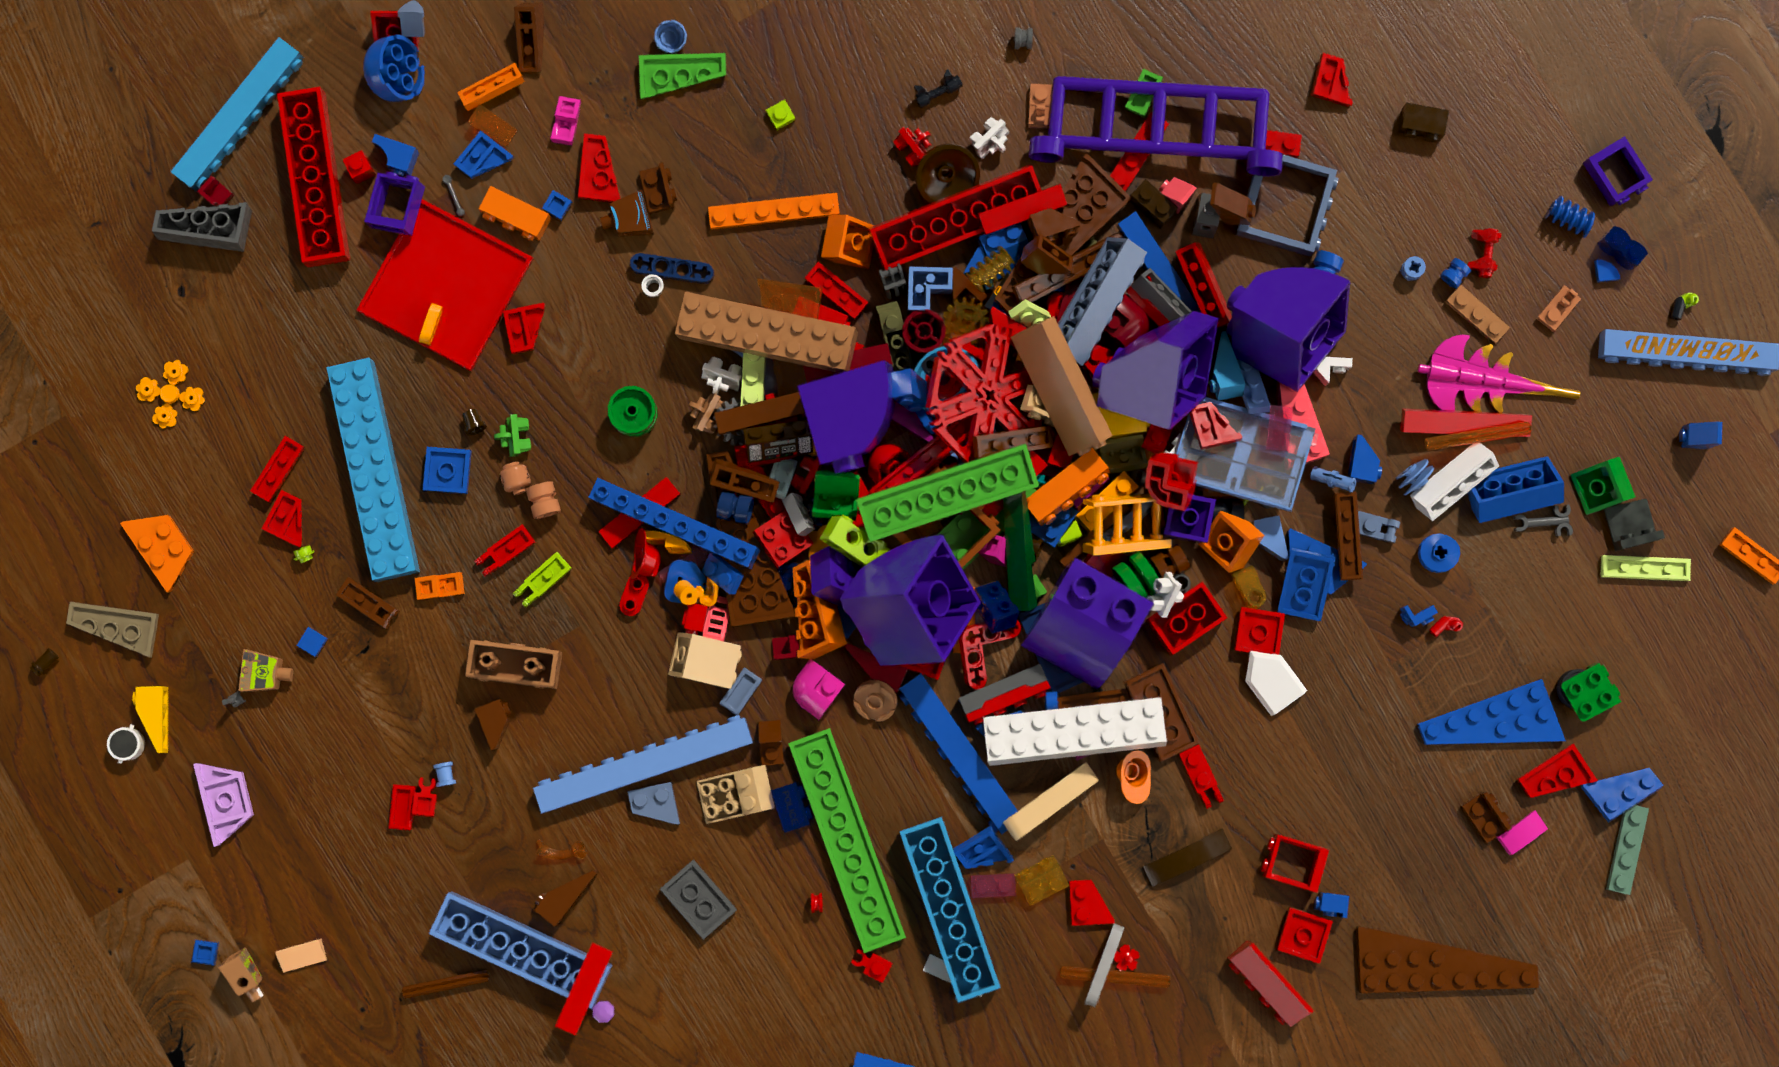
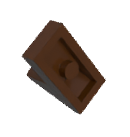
(962, 284)
(771, 742)

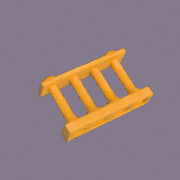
(1118, 544)

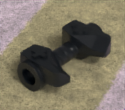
(948, 85)

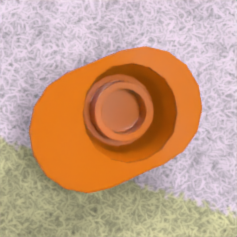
(1134, 776)

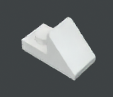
(1338, 365)

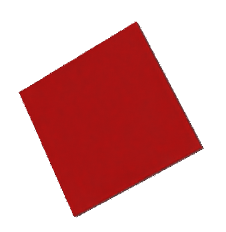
(451, 267)

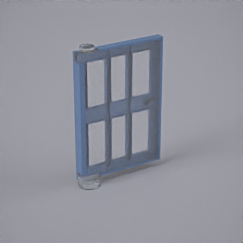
(1246, 466)

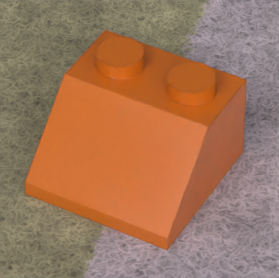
(847, 241)
(1232, 541)

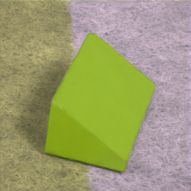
(1071, 535)

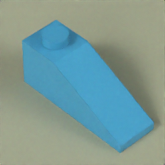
(1227, 377)

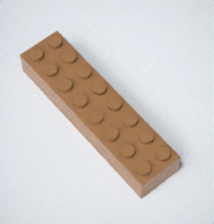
(766, 333)

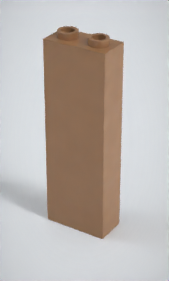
(1062, 387)

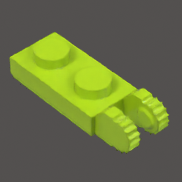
(543, 578)

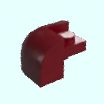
(1127, 323)

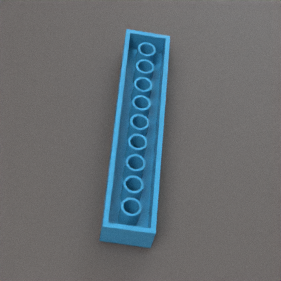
(373, 469)

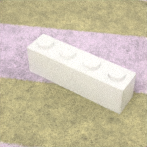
(1454, 480)

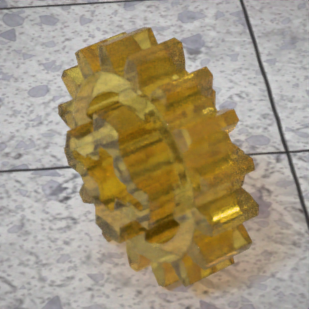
(961, 312)

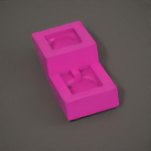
(566, 120)
(1522, 833)

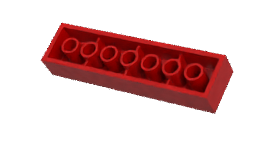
(313, 177)
(947, 219)

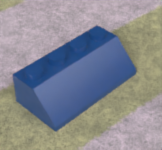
(1517, 490)

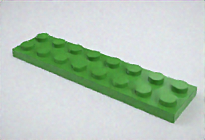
(947, 492)

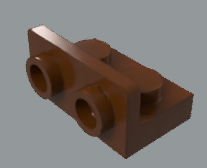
(657, 188)
(1486, 816)

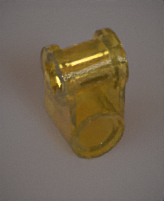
(1248, 582)

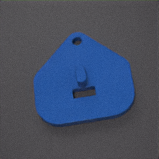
(688, 571)

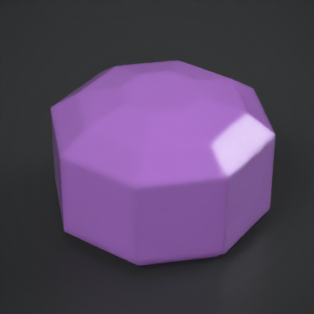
(603, 1011)

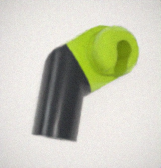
(1681, 303)

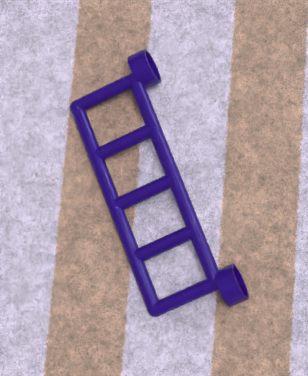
(1259, 159)

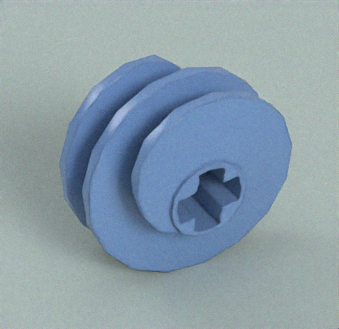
(1416, 475)

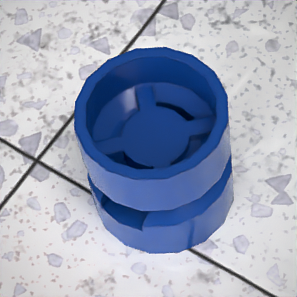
(1328, 262)

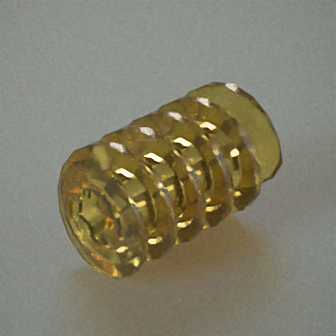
(990, 268)

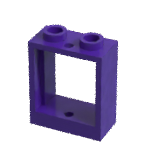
(1601, 179)
(378, 197)

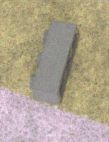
(798, 514)

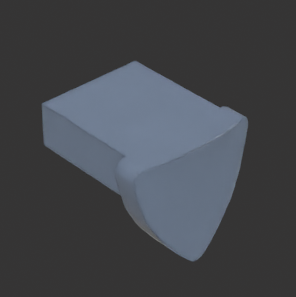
(412, 19)

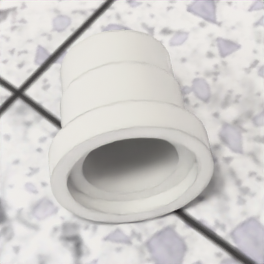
(652, 279)

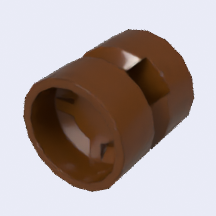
(1176, 558)

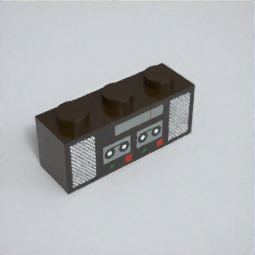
(778, 441)

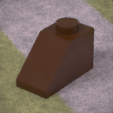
(1046, 257)
(494, 721)

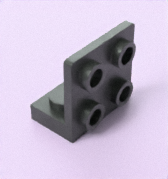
(1631, 525)

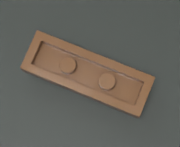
(1477, 314)

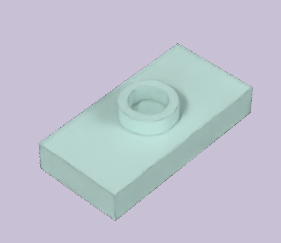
(783, 472)

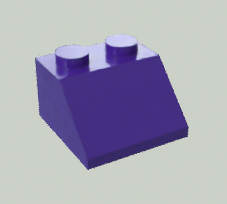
(1192, 523)

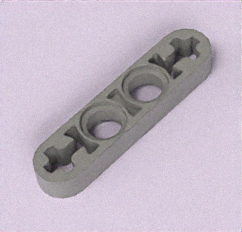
(1104, 965)

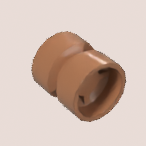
(543, 500)

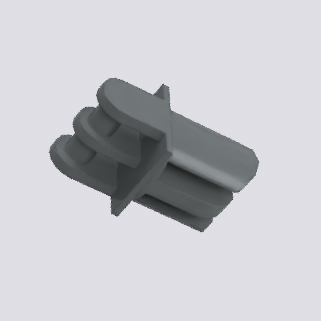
(893, 279)

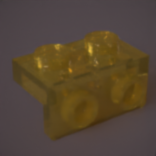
(1041, 880)

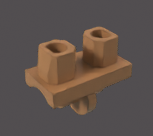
(703, 422)

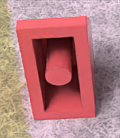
(1178, 192)

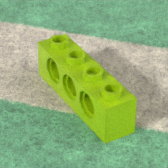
(835, 537)

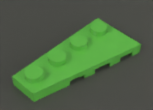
(675, 71)

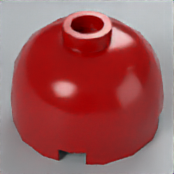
(885, 460)

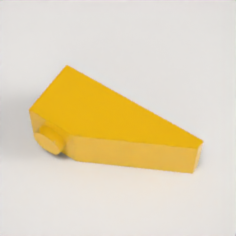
(153, 711)

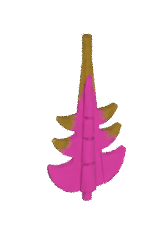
(1452, 373)

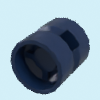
(735, 507)

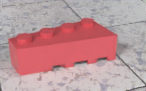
(1303, 413)

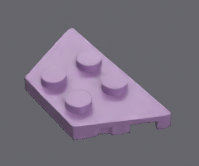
(224, 800)

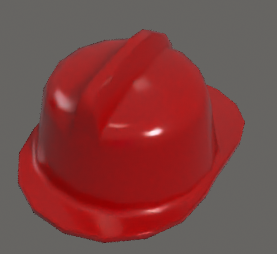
(645, 557)

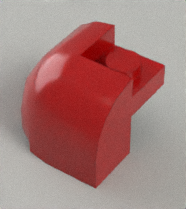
(1171, 480)

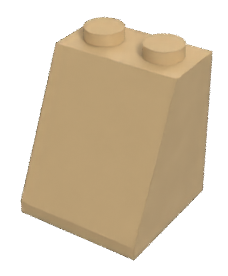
(705, 660)

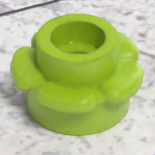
(303, 554)

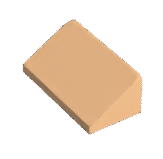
(301, 955)

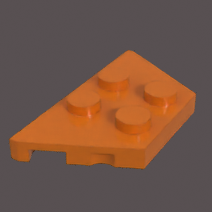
(160, 546)

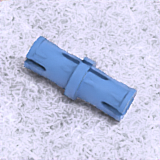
(1333, 479)

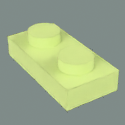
(1028, 313)

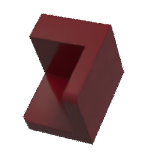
(215, 192)
(785, 647)

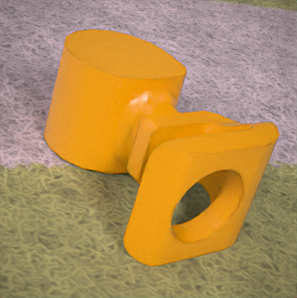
(689, 594)

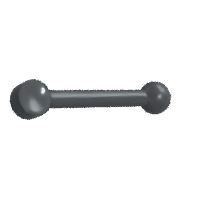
(447, 180)

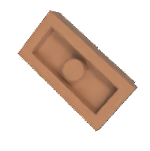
(1040, 106)
(1558, 308)

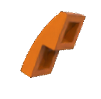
(439, 586)

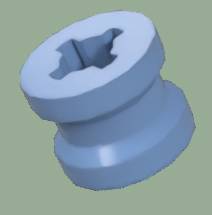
(1409, 271)

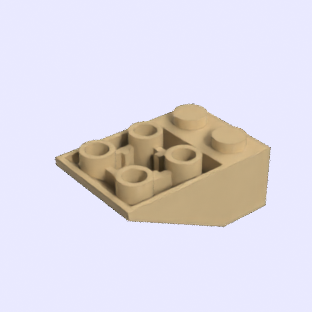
(735, 794)

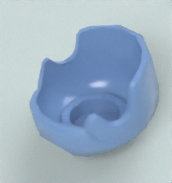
(670, 36)

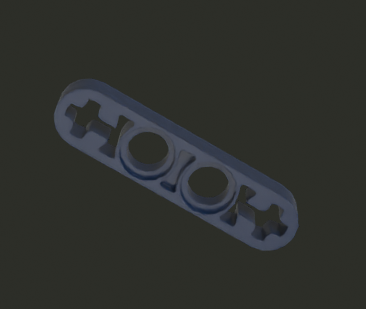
(673, 264)

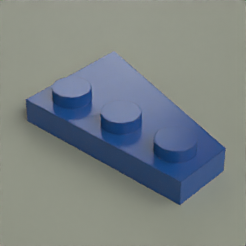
(1621, 792)

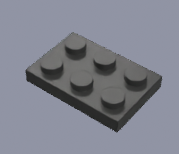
(698, 899)

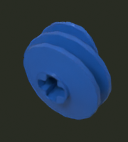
(1438, 563)

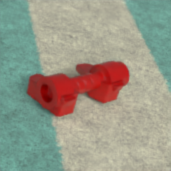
(1485, 265)

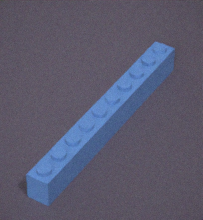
(643, 765)

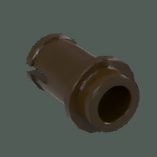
(44, 662)

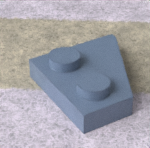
(655, 802)

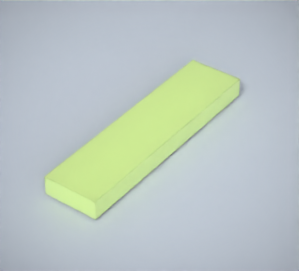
(1645, 568)

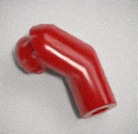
(1446, 623)

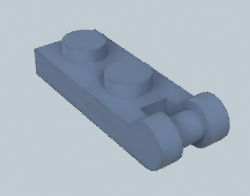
(1371, 525)

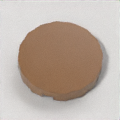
(875, 700)

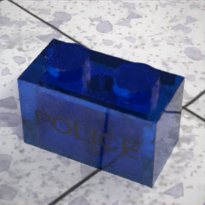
(791, 807)

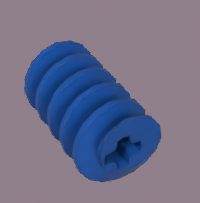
(1571, 215)

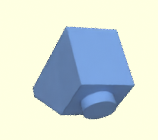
(1274, 540)

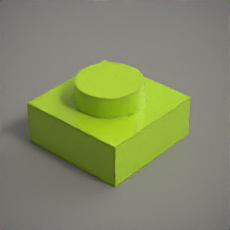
(780, 114)

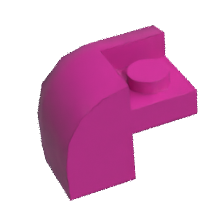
(816, 689)

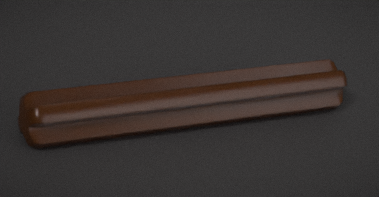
(445, 984)

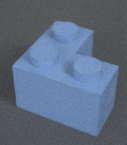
(927, 281)

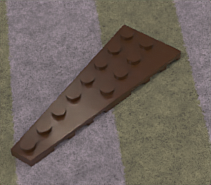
(1091, 200)
(761, 591)
(1412, 965)

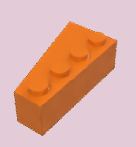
(818, 619)

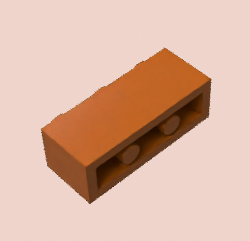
(514, 214)

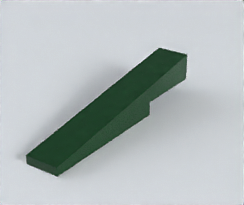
(1019, 552)

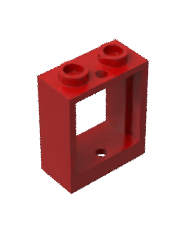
(1316, 869)

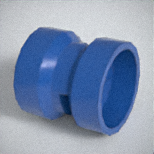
(1455, 273)

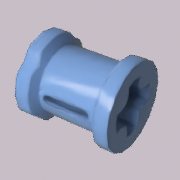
(444, 774)

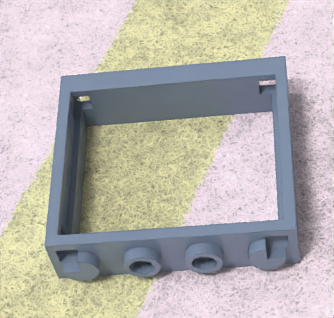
(1320, 221)

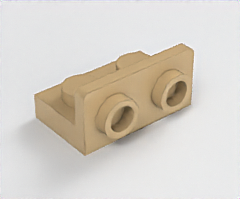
(1034, 406)

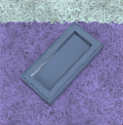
(741, 691)

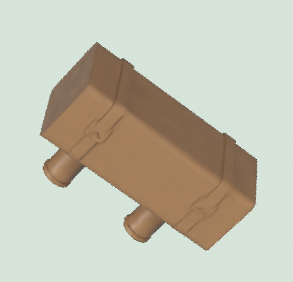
(513, 664)

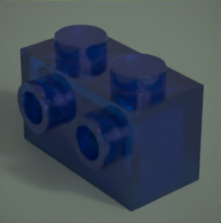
(996, 607)

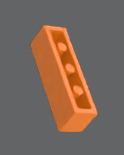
(1067, 486)

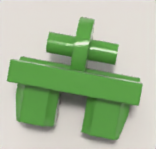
(514, 426)

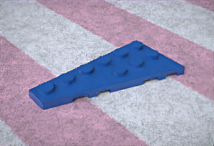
(1509, 717)

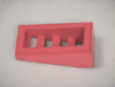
(721, 637)

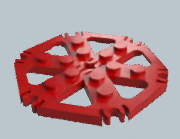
(974, 380)

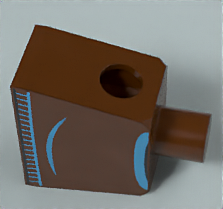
(629, 216)

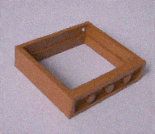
(989, 520)

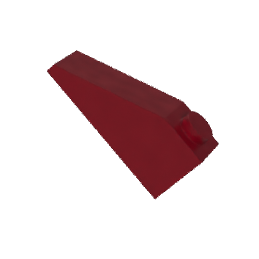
(889, 674)

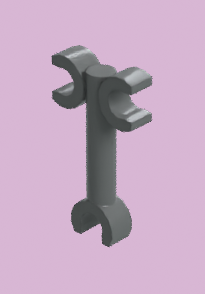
(1560, 520)

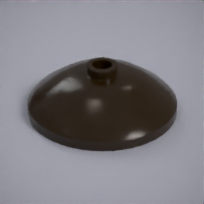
(961, 175)

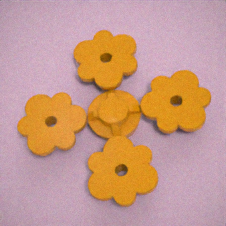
(170, 394)

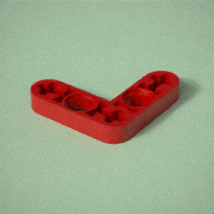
(975, 645)

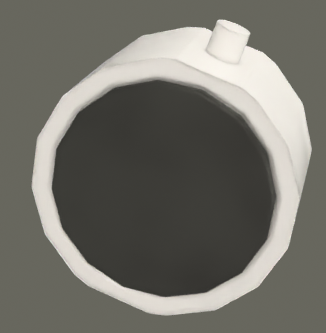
(125, 744)

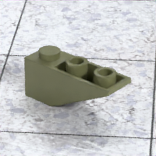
(892, 330)

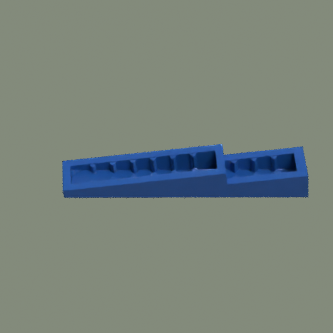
(1137, 232)

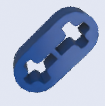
(1051, 700)

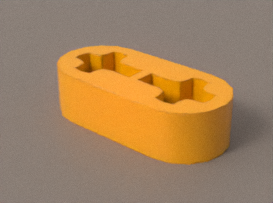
(430, 324)

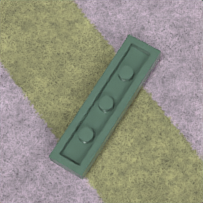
(1627, 850)

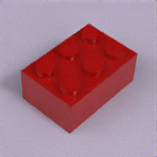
(1187, 619)

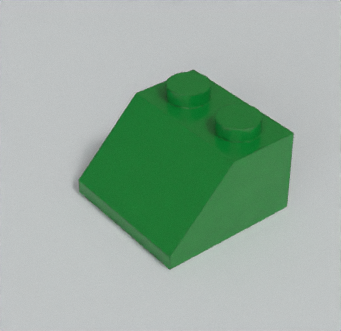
(1603, 485)

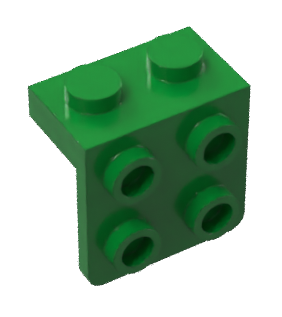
(835, 494)
(1591, 692)

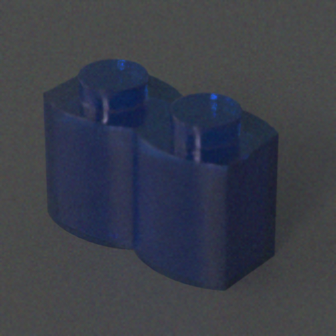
(1619, 244)

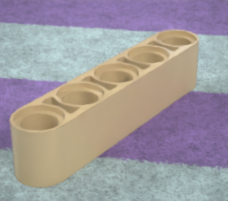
(1050, 801)

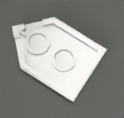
(1273, 681)

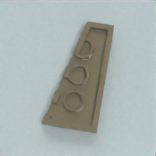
(124, 627)

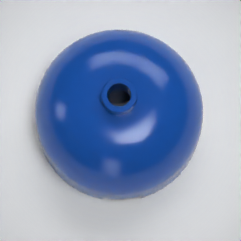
(385, 63)

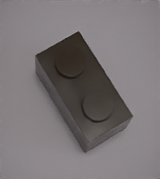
(1423, 122)
(1153, 203)

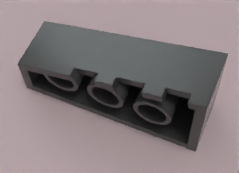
(210, 227)

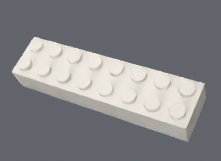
(1075, 731)

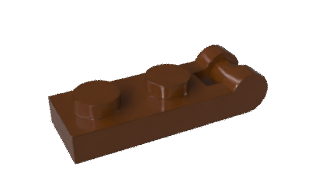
(366, 602)

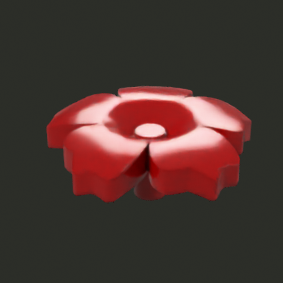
(1126, 958)

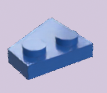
(482, 156)
(982, 850)

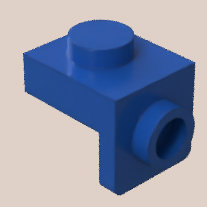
(1423, 617)

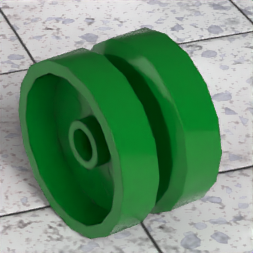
(632, 424)
(1139, 578)

